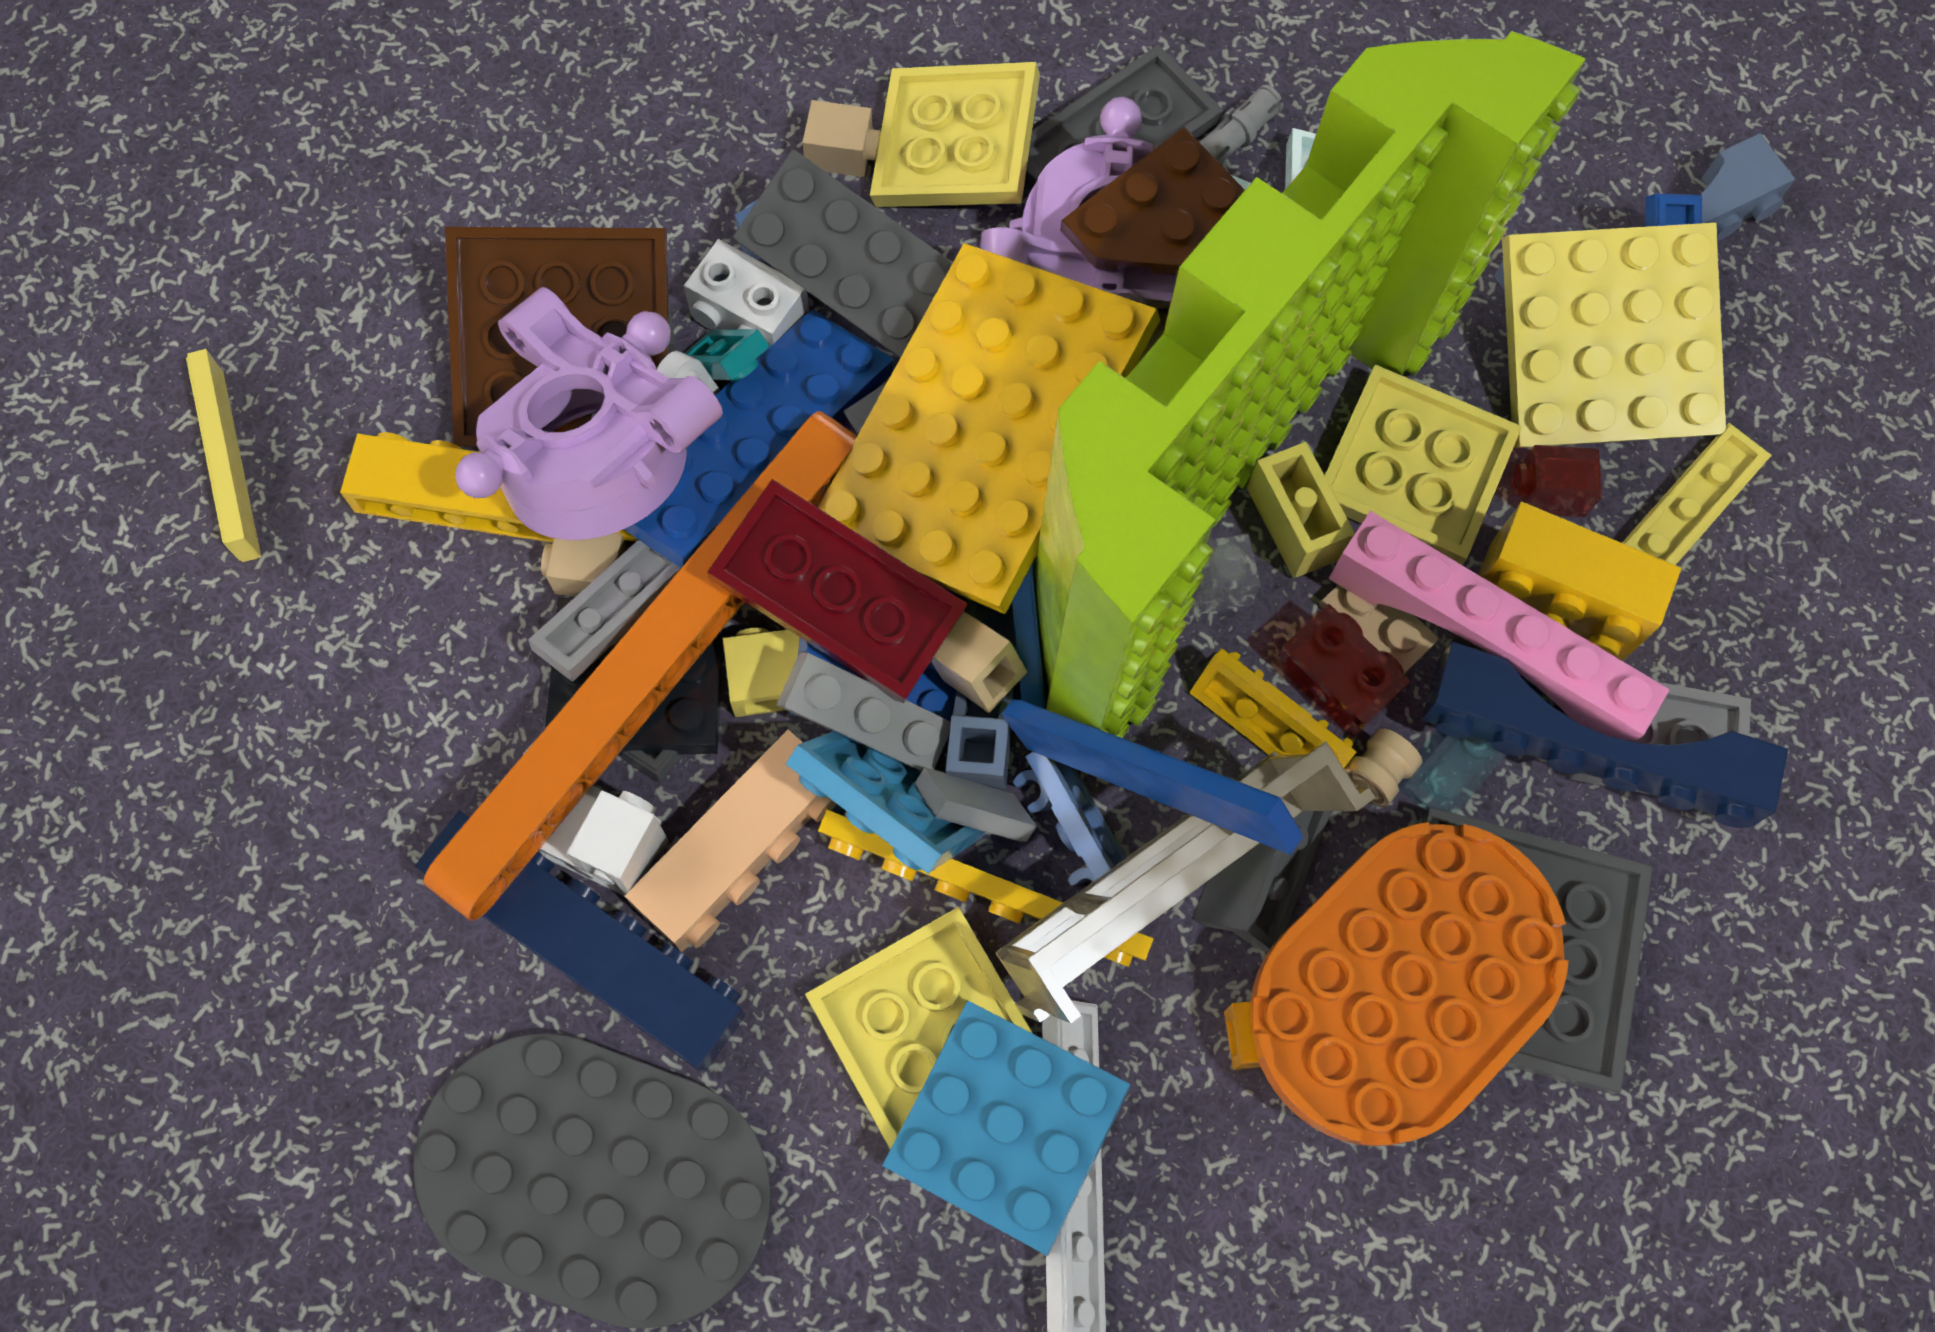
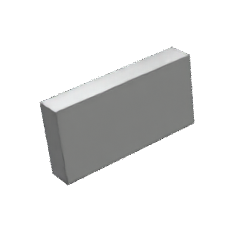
(975, 805)

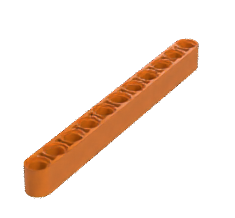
(618, 695)

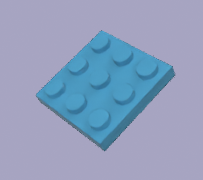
(880, 799)
(1007, 1127)

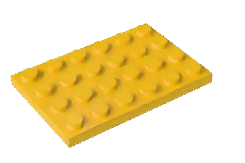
(967, 422)

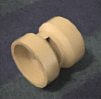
(1384, 765)

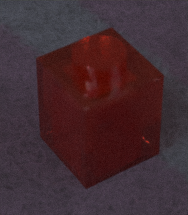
(1559, 480)

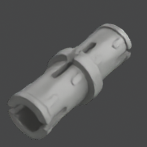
(1241, 125)

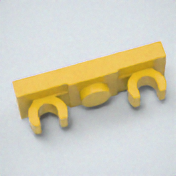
(1263, 710)

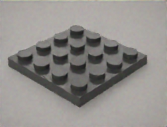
(1603, 936)

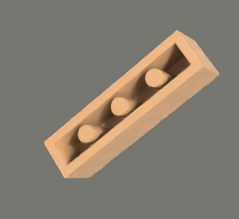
(728, 849)

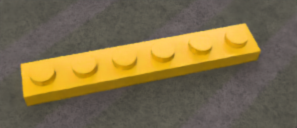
(960, 880)

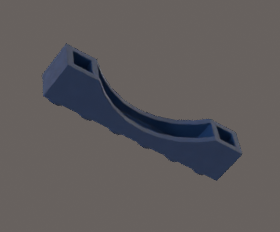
(1489, 700)

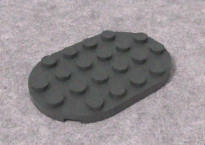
(592, 1181)

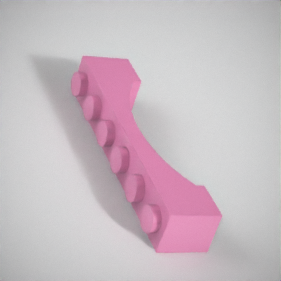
(1581, 678)

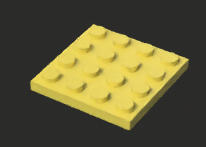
(1614, 334)

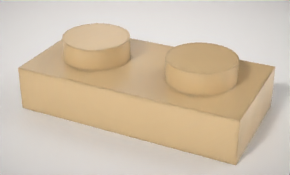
(1385, 627)

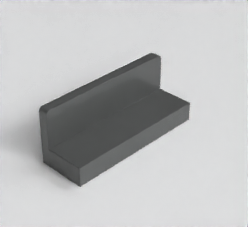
(1262, 887)

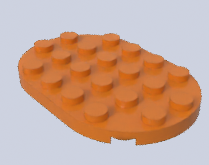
(1408, 984)

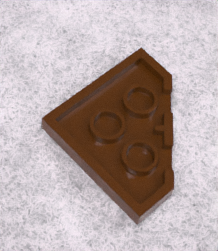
(1154, 209)

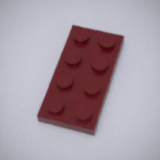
(837, 590)

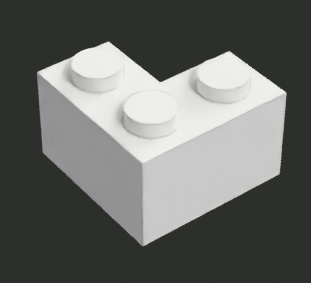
(608, 840)

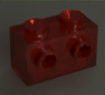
(1342, 670)

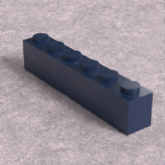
(611, 958)

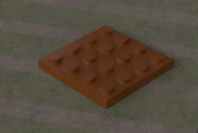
(490, 270)

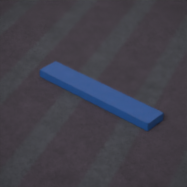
(1156, 776)

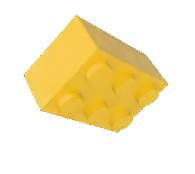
(1581, 579)

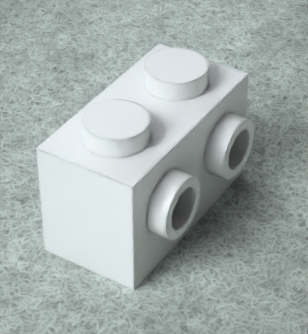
(743, 294)

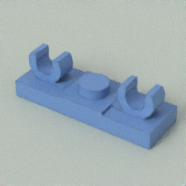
(1079, 818)

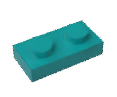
(729, 352)

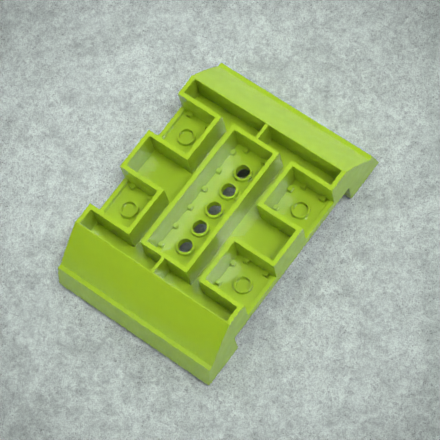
(1353, 259)

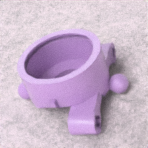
(1065, 186)
(613, 465)

